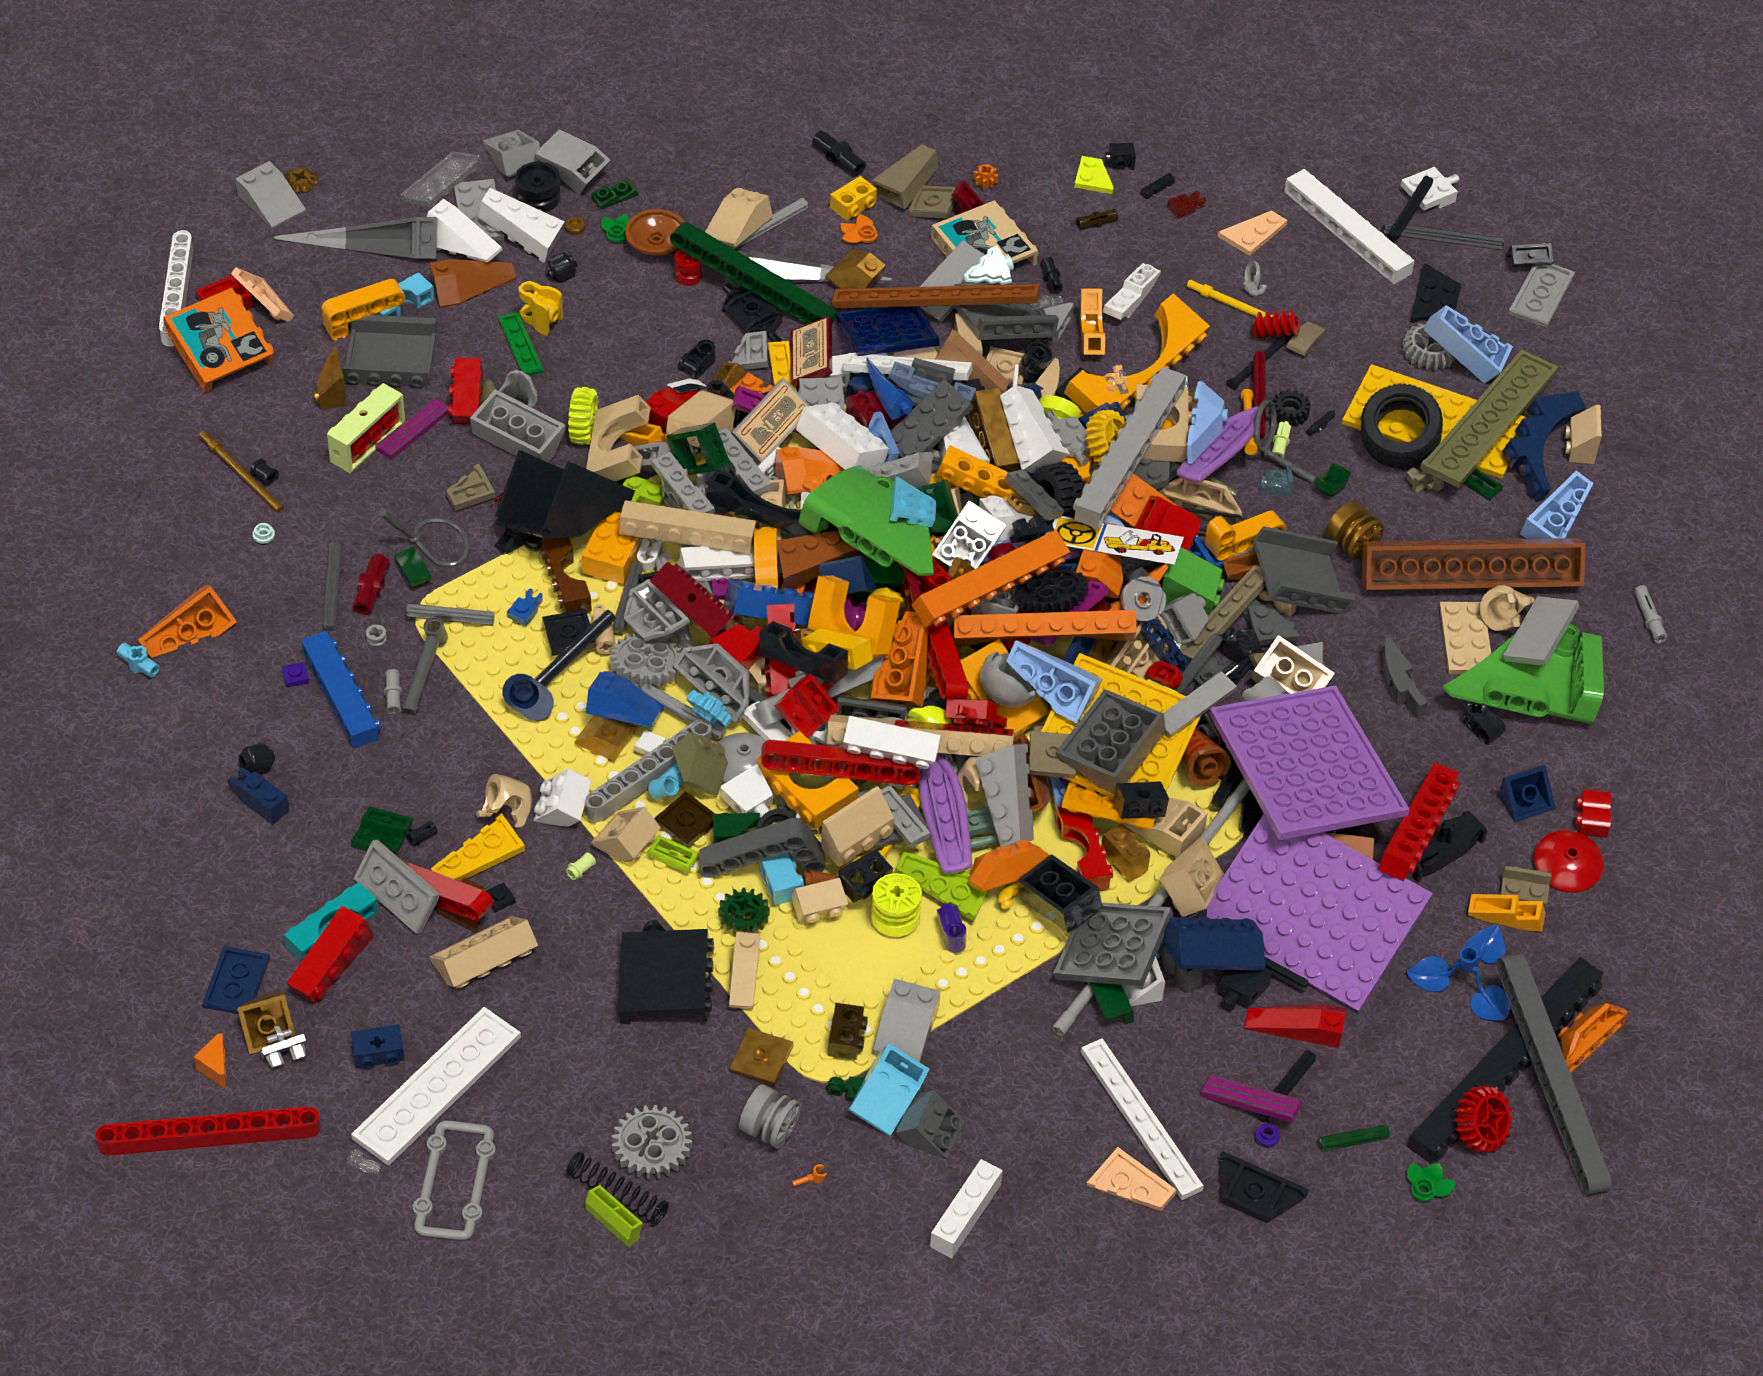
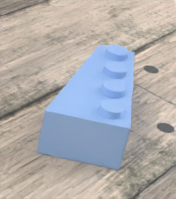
(1468, 343)
(1558, 511)

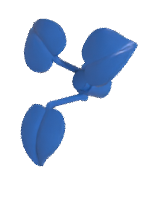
(1485, 946)

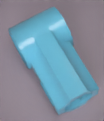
(667, 784)

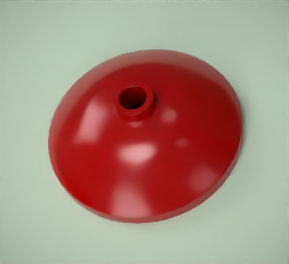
(1569, 872)

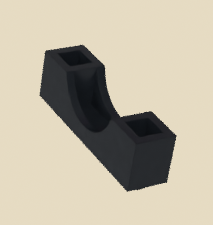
(781, 645)

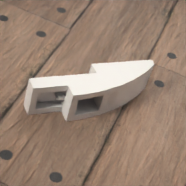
(1133, 292)

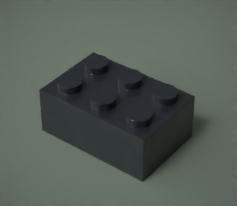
(1059, 893)

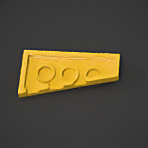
(487, 849)

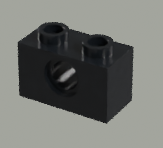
(1140, 800)

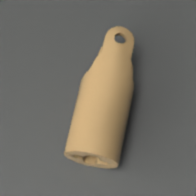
(606, 639)

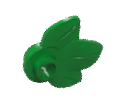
(615, 228)
(1430, 1179)

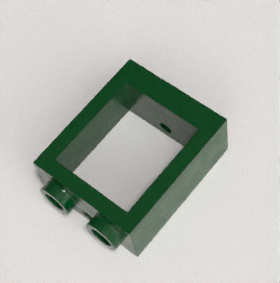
(707, 436)

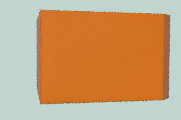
(211, 1060)

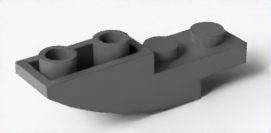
(1397, 677)

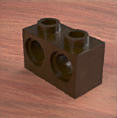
(847, 1031)

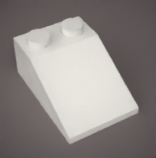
(1004, 512)

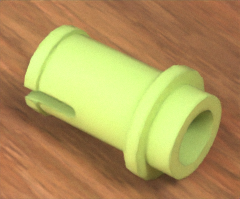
(576, 869)

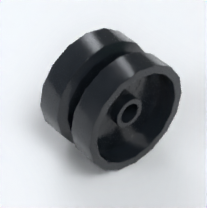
(538, 185)

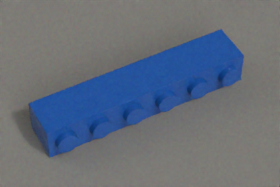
(340, 689)

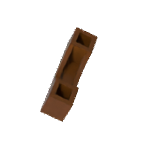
(572, 593)

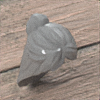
(520, 387)

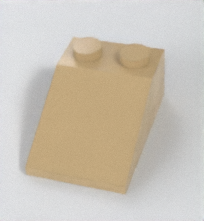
(739, 216)
(1291, 668)
(1192, 878)

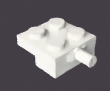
(1439, 194)

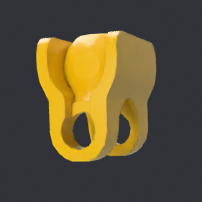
(544, 305)

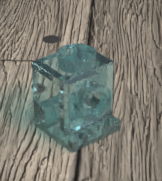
(1277, 482)

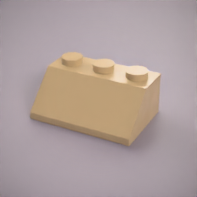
(857, 827)

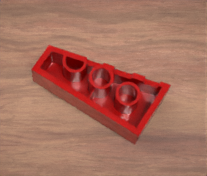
(777, 671)
(330, 955)

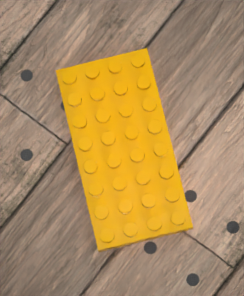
(1406, 426)

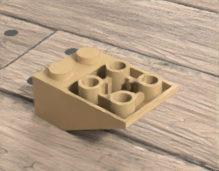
(1177, 829)

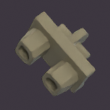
(1423, 480)

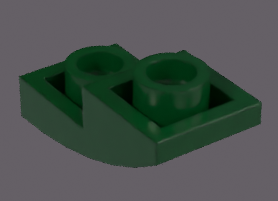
(609, 196)
(413, 567)

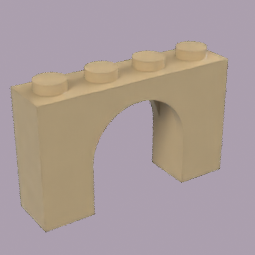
(608, 427)
(1172, 442)

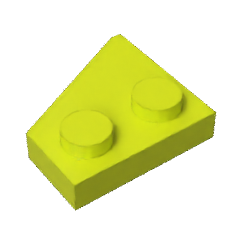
(1093, 176)

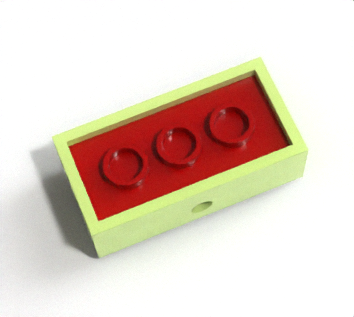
(364, 427)

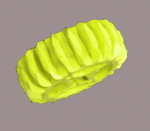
(582, 415)

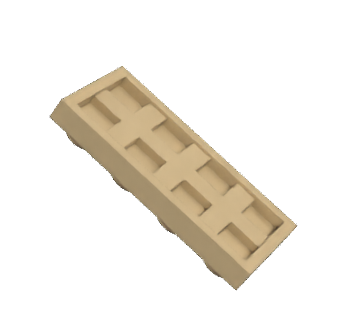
(1463, 635)

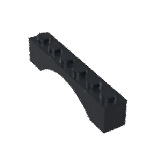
(731, 494)

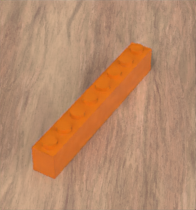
(990, 579)

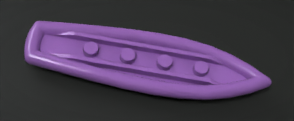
(1229, 441)
(946, 816)

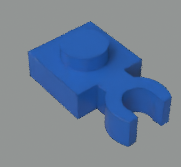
(525, 609)

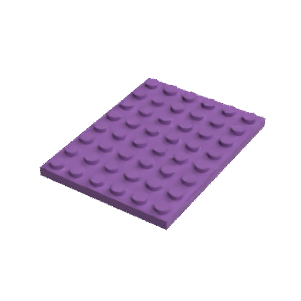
(1308, 762)
(1320, 909)

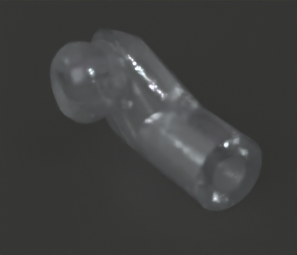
(357, 1161)

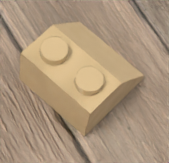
(1584, 436)
(627, 834)

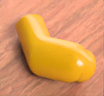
(1006, 894)

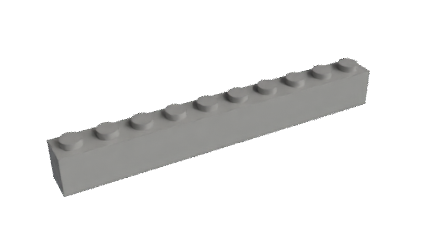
(1129, 447)

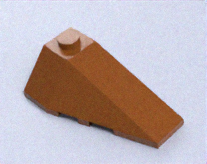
(463, 279)

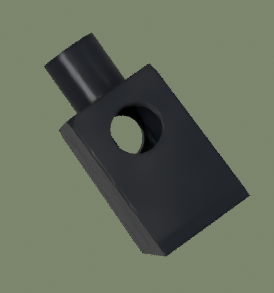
(1242, 987)

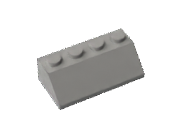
(516, 427)
(912, 468)

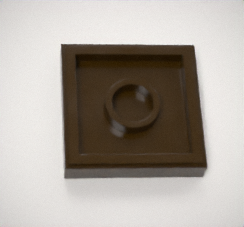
(686, 819)

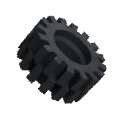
(1291, 399)

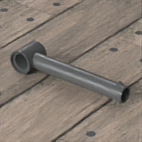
(425, 662)

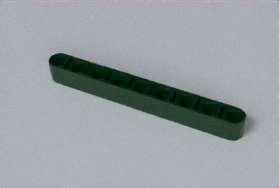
(750, 274)

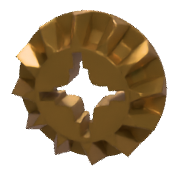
(301, 185)

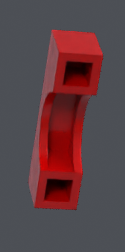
(1079, 829)

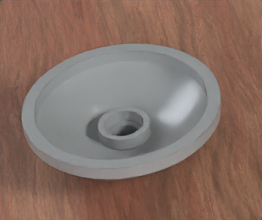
(737, 759)

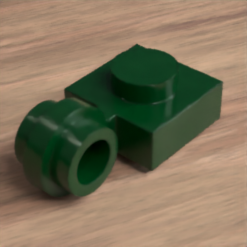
(836, 1086)

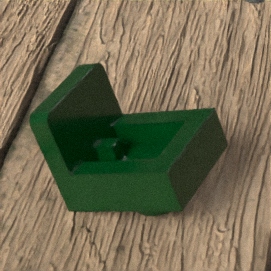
(1334, 480)

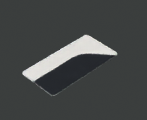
(686, 385)

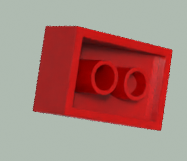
(664, 403)

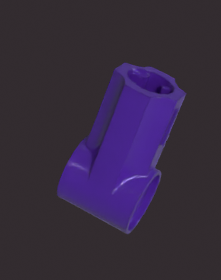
(952, 928)

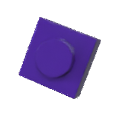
(295, 674)

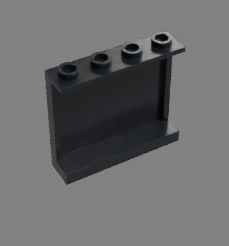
(665, 973)

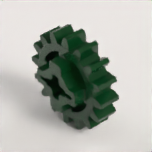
(744, 911)

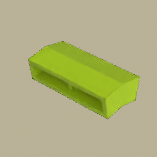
(613, 1215)

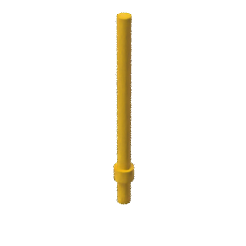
(1207, 291)

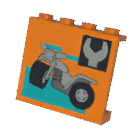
(217, 337)

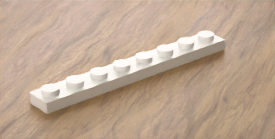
(1142, 1119)

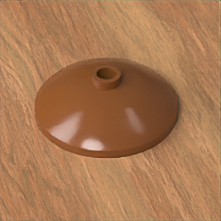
(651, 231)

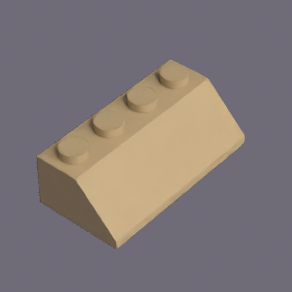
(484, 951)

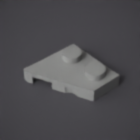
(752, 351)

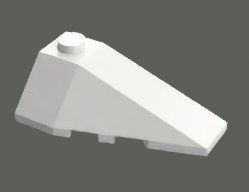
(462, 235)

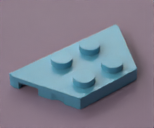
(911, 504)

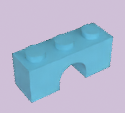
(417, 292)

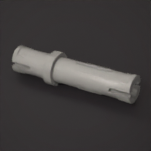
(1653, 620)

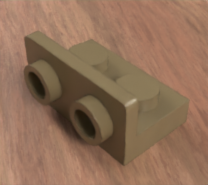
(1526, 883)

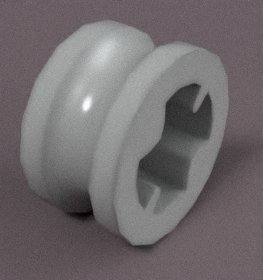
(376, 641)

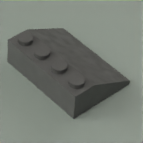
(1112, 740)

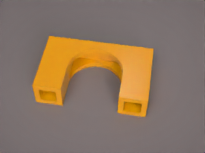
(829, 614)
(1017, 718)
(810, 804)

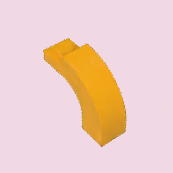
(1091, 322)
(766, 556)

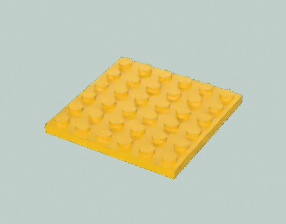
(1166, 754)

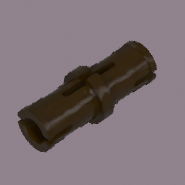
(1097, 219)

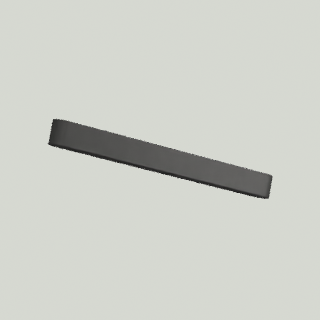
(1553, 1074)

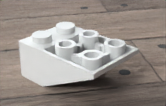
(970, 537)

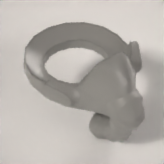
(1248, 285)

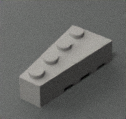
(1008, 793)

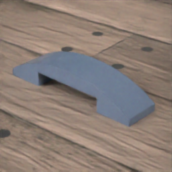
(919, 386)

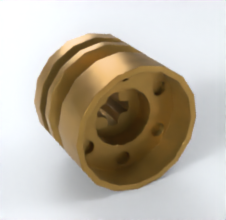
(1352, 527)

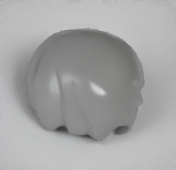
(1004, 683)

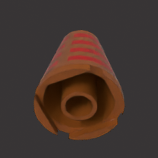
(1205, 760)

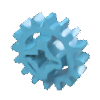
(709, 708)

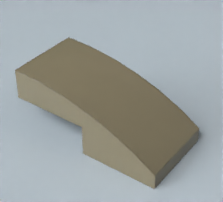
(1306, 339)

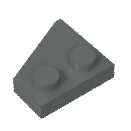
(1270, 624)

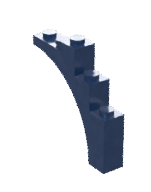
(1527, 449)

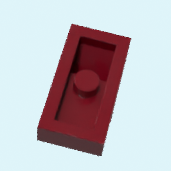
(965, 198)

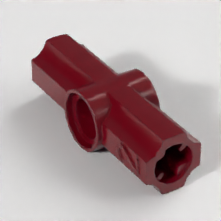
(370, 584)

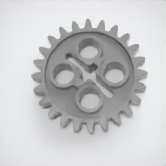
(645, 660)
(669, 1151)

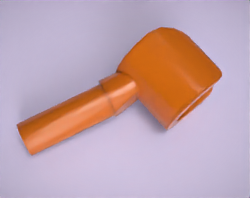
(817, 1178)

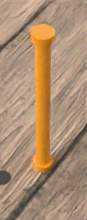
(1247, 396)

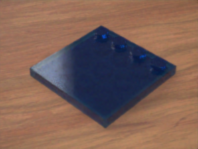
(887, 329)

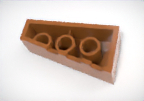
(802, 555)

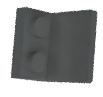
(932, 372)

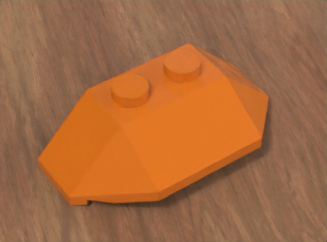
(1005, 864)
(1590, 1032)

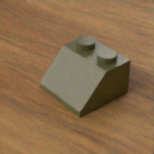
(701, 762)

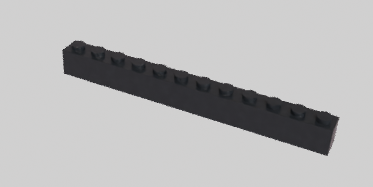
(1505, 1060)

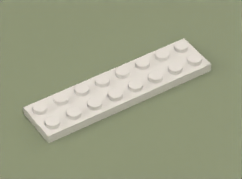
(436, 1086)

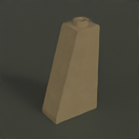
(907, 176)

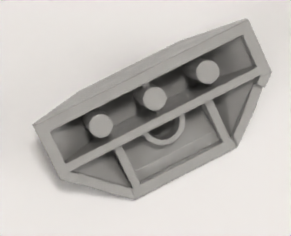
(653, 614)
(719, 674)

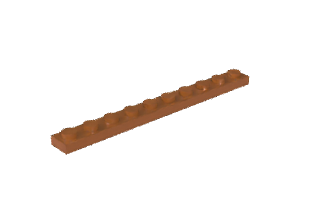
(936, 296)

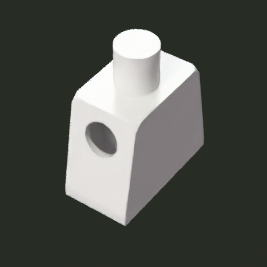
(748, 792)

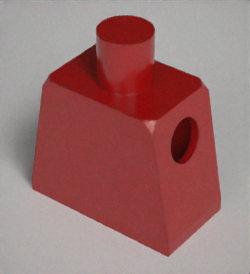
(740, 644)

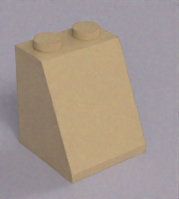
(700, 410)

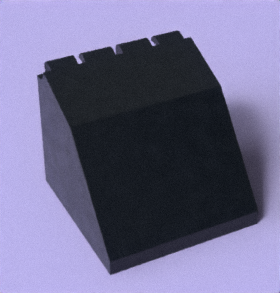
(556, 500)

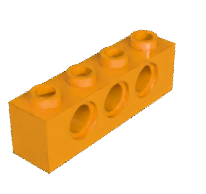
(974, 474)

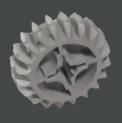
(1425, 350)

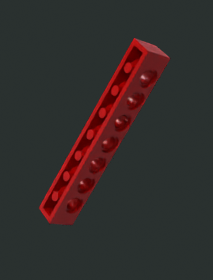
(1420, 825)

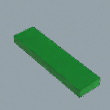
(520, 344)

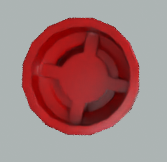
(687, 269)

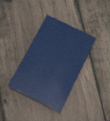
(235, 979)

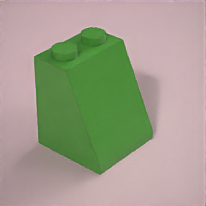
(1194, 576)

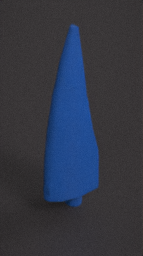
(892, 398)

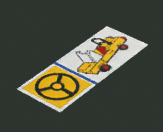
(1119, 540)

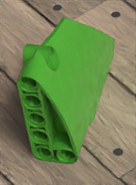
(861, 509)
(1565, 688)

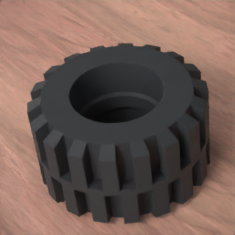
(1060, 483)

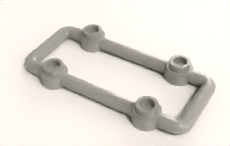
(471, 1212)

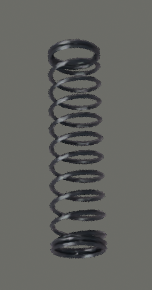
(661, 1207)

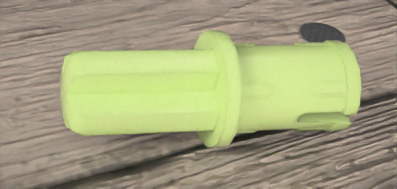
(1281, 439)

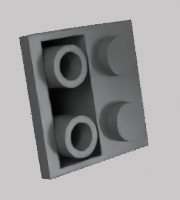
(930, 1125)

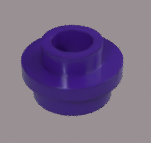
(1265, 1140)

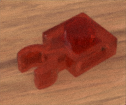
(1184, 205)

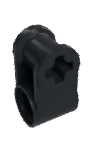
(698, 358)
(1483, 724)

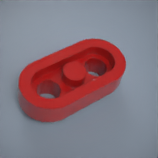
(1165, 674)

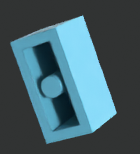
(780, 877)

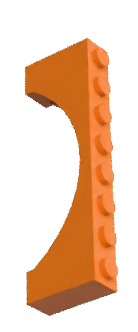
(1108, 625)

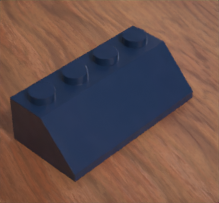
(1215, 943)

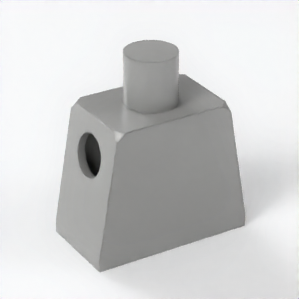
(1185, 616)

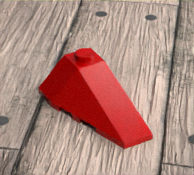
(1307, 1022)

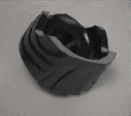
(1239, 643)

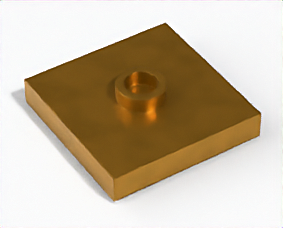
(761, 1057)

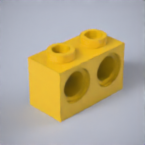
(853, 198)

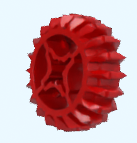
(1484, 1119)

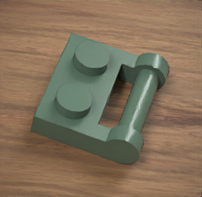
(981, 822)

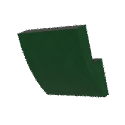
(942, 494)
(382, 826)

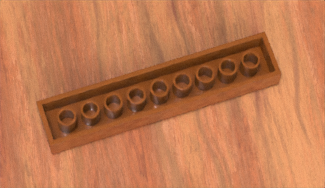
(1473, 563)

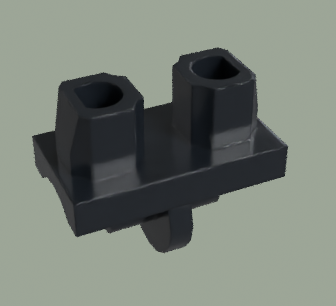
(1024, 533)

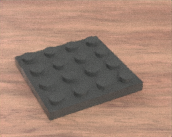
(1114, 945)

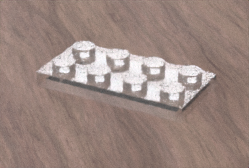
(441, 179)

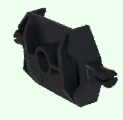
(763, 319)

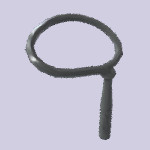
(1266, 450)
(415, 537)

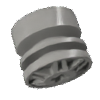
(770, 1116)

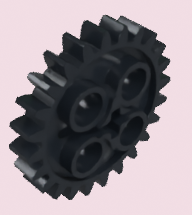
(1052, 591)

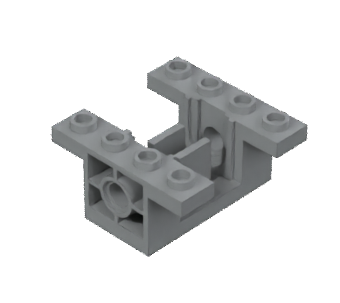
(683, 494)

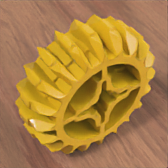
(1102, 431)

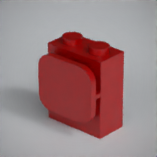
(1169, 519)

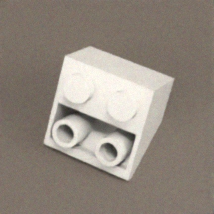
(562, 799)

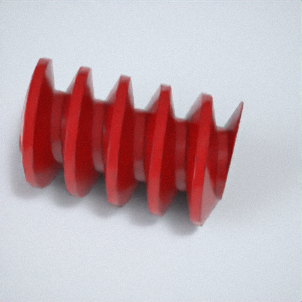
(1276, 325)

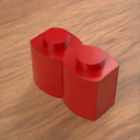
(1594, 812)

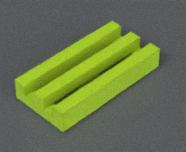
(671, 856)

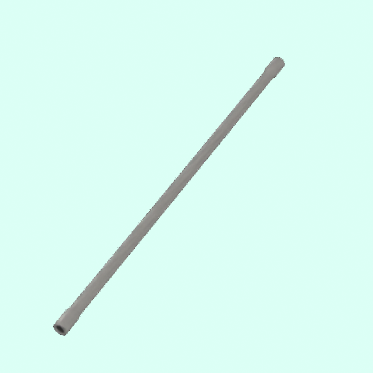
(1068, 1017)

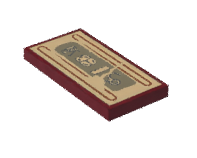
(811, 350)

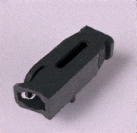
(1449, 843)

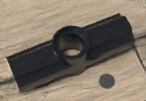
(839, 153)

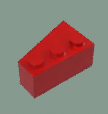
(466, 389)

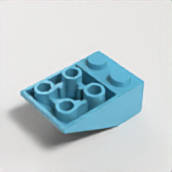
(888, 1089)

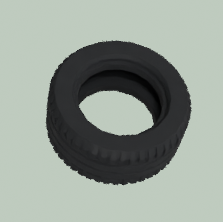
(1400, 398)

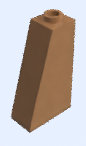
(958, 349)

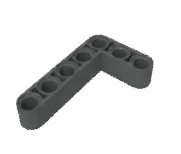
(762, 844)

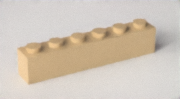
(687, 527)

